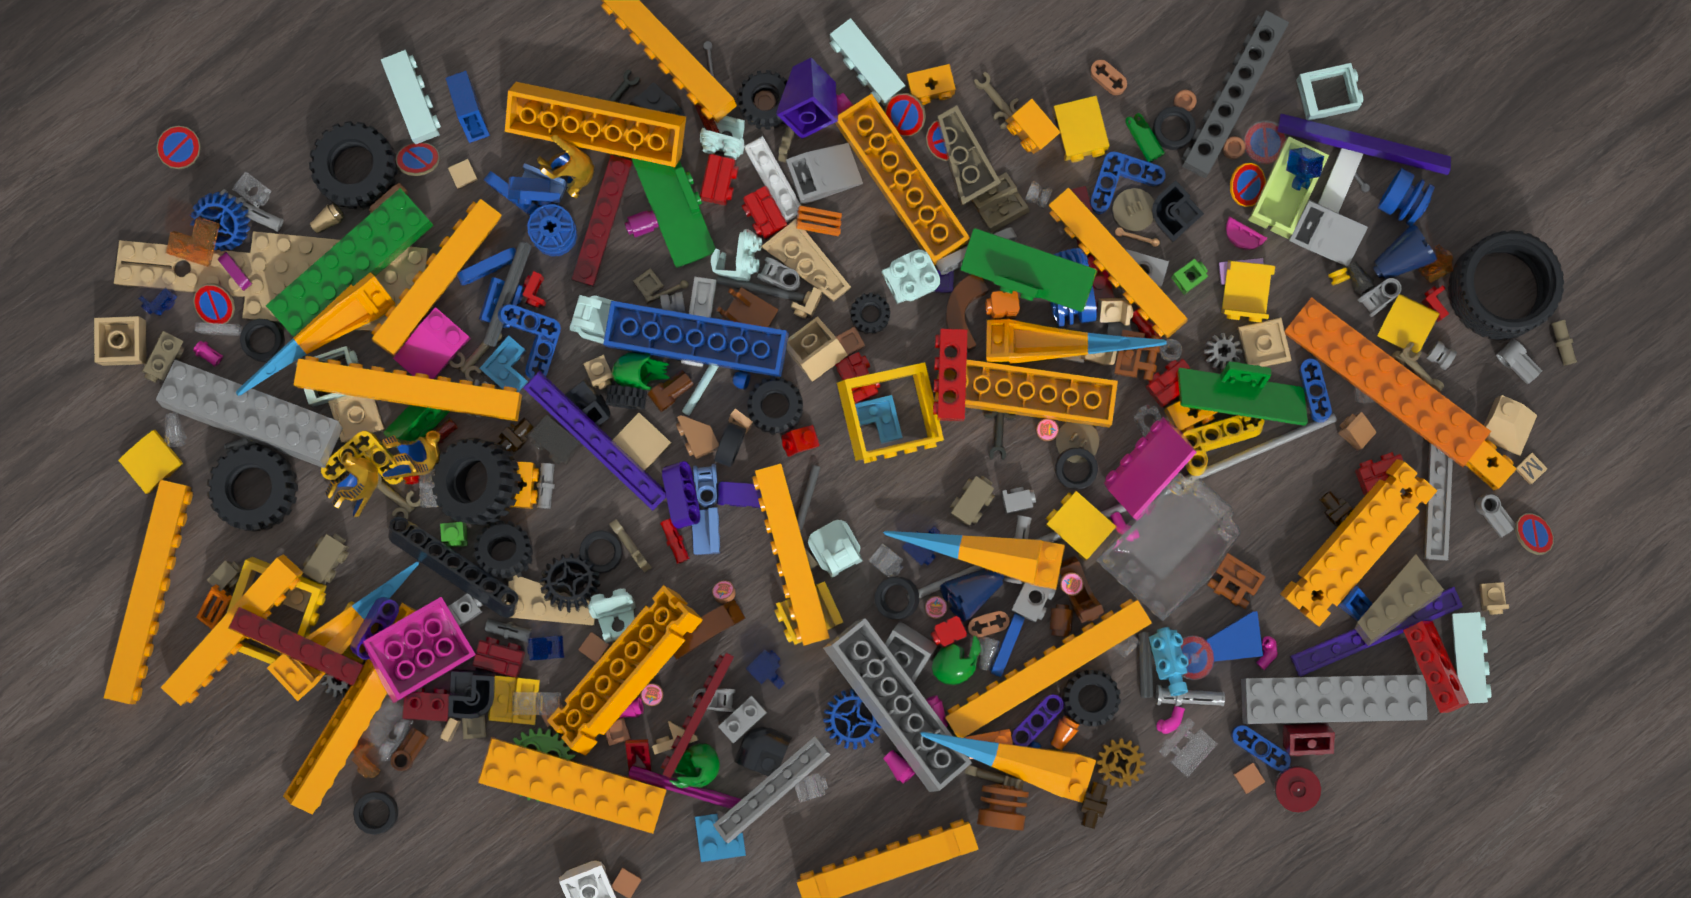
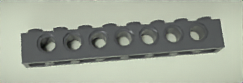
(1274, 28)

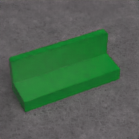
(415, 422)

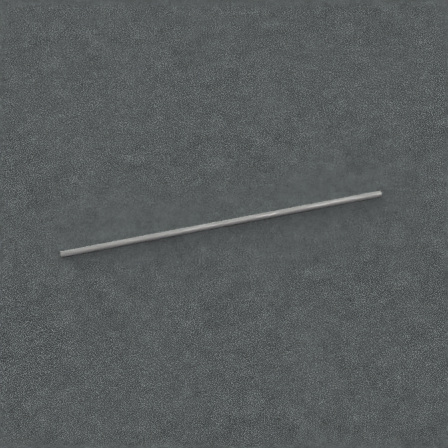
(1209, 470)

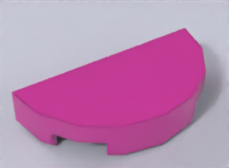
(1242, 235)

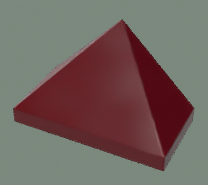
(638, 754)

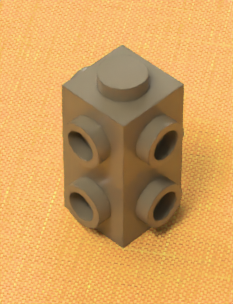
(162, 356)
(976, 495)
(326, 558)

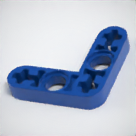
(1122, 170)
(541, 336)

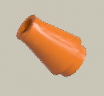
(1064, 732)

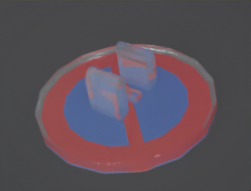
(1264, 142)
(1199, 656)

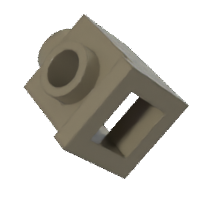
(226, 576)

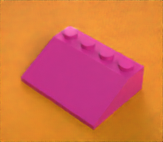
(1149, 467)
(418, 649)

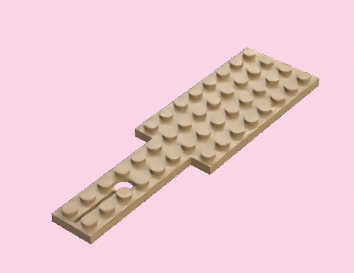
(270, 266)

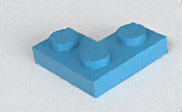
(500, 365)
(884, 414)
(712, 844)

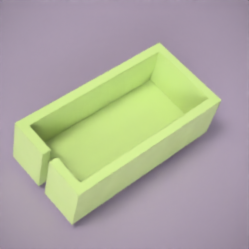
(1279, 202)

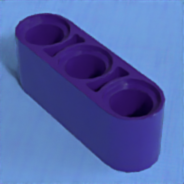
(681, 494)
(738, 494)
(374, 616)
(1047, 716)

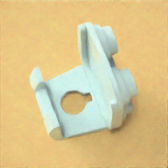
(731, 146)
(745, 260)
(911, 276)
(591, 317)
(835, 547)
(606, 609)

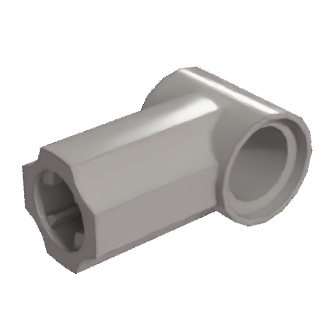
(1514, 356)
(1497, 516)

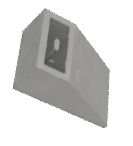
(823, 172)
(1328, 233)

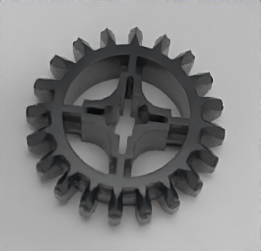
(561, 585)

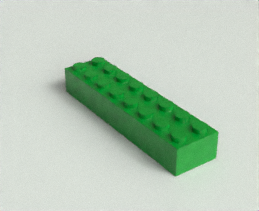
(363, 250)

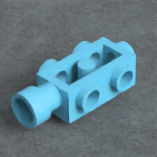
(1169, 659)

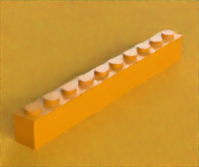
(408, 390)
(148, 592)
(1048, 669)
(339, 736)

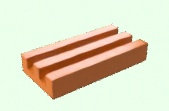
(833, 219)
(220, 597)

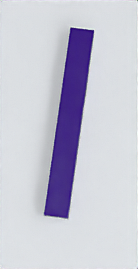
(1364, 144)
(595, 440)
(1351, 641)

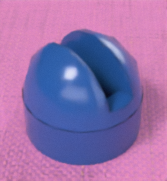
(741, 380)

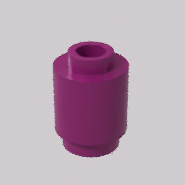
(641, 223)

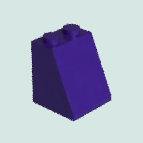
(808, 99)

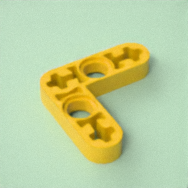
(367, 451)

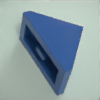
(1355, 603)

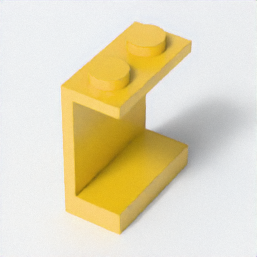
(1081, 128)
(1246, 290)
(1080, 524)
(829, 609)

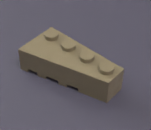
(966, 159)
(1401, 599)

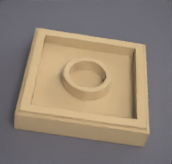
(1264, 343)
(356, 415)
(642, 441)

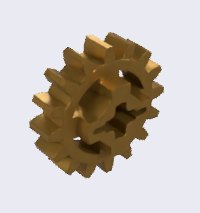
(1125, 774)

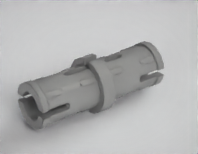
(545, 485)

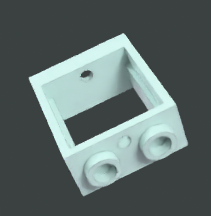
(1307, 95)
(312, 395)

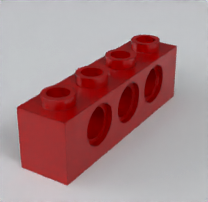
(958, 340)
(1436, 666)

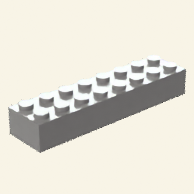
(249, 415)
(1333, 699)
(895, 704)

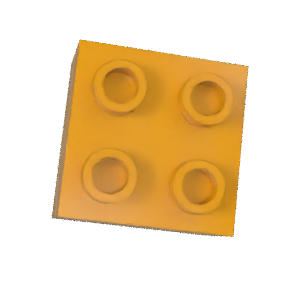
(1032, 127)

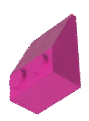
(432, 345)

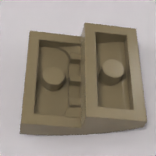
(1000, 204)

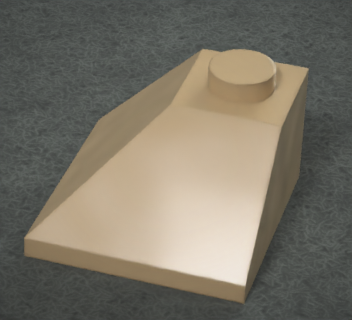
(1509, 424)

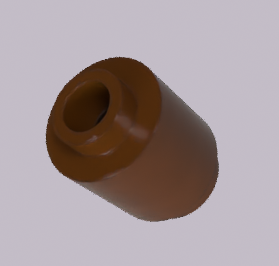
(1061, 620)

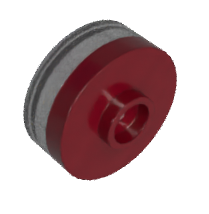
(1297, 788)

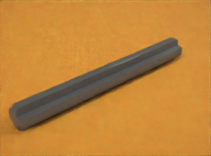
(507, 292)

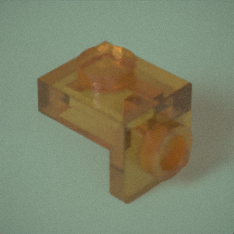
(1440, 267)
(365, 766)

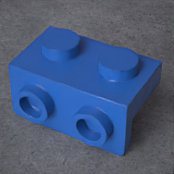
(531, 189)
(492, 297)

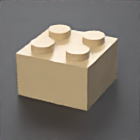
(120, 340)
(815, 349)

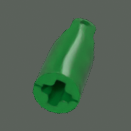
(1144, 137)

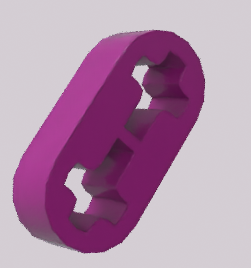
(235, 271)

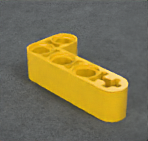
(1224, 438)

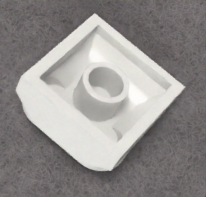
(587, 882)

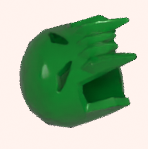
(633, 369)
(951, 666)
(699, 765)

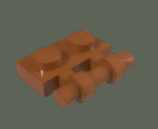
(1129, 360)
(1240, 575)

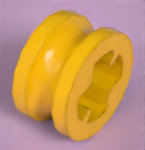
(1339, 276)

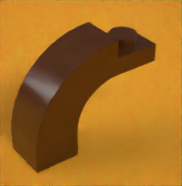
(963, 294)
(1084, 603)
(712, 625)

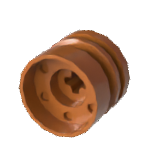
(1002, 807)

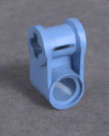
(706, 480)

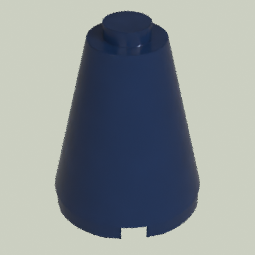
(1404, 254)
(970, 591)

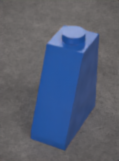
(467, 106)
(1238, 639)

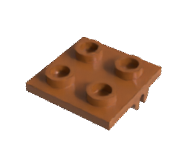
(748, 309)

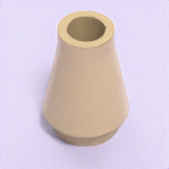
(327, 217)

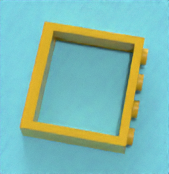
(925, 398)
(310, 617)

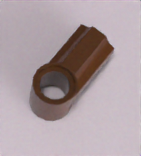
(666, 393)
(410, 748)

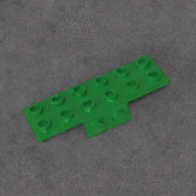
(676, 210)
(1028, 270)
(1242, 392)

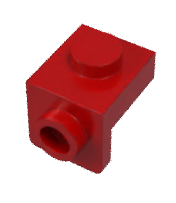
(532, 286)
(1433, 303)
(799, 440)

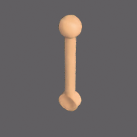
(1119, 232)

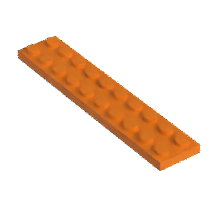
(1387, 382)

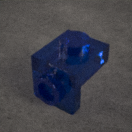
(162, 302)
(545, 648)

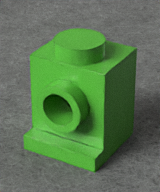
(1183, 283)
(454, 534)

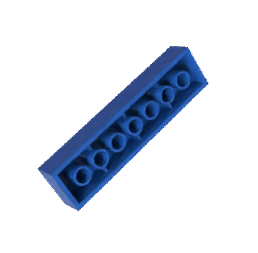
(696, 338)

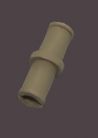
(1564, 342)

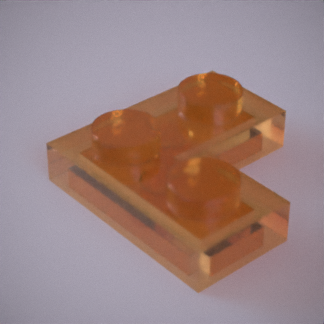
(198, 247)

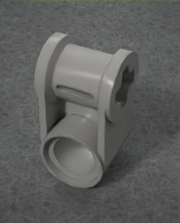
(775, 274)
(1377, 298)
(718, 699)

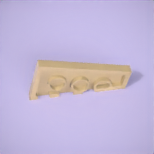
(801, 253)
(534, 607)

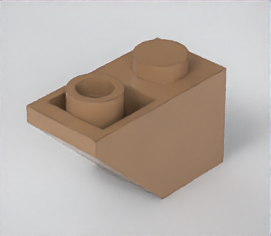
(1357, 430)
(699, 436)

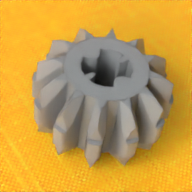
(1216, 345)

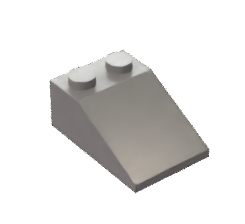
(910, 649)

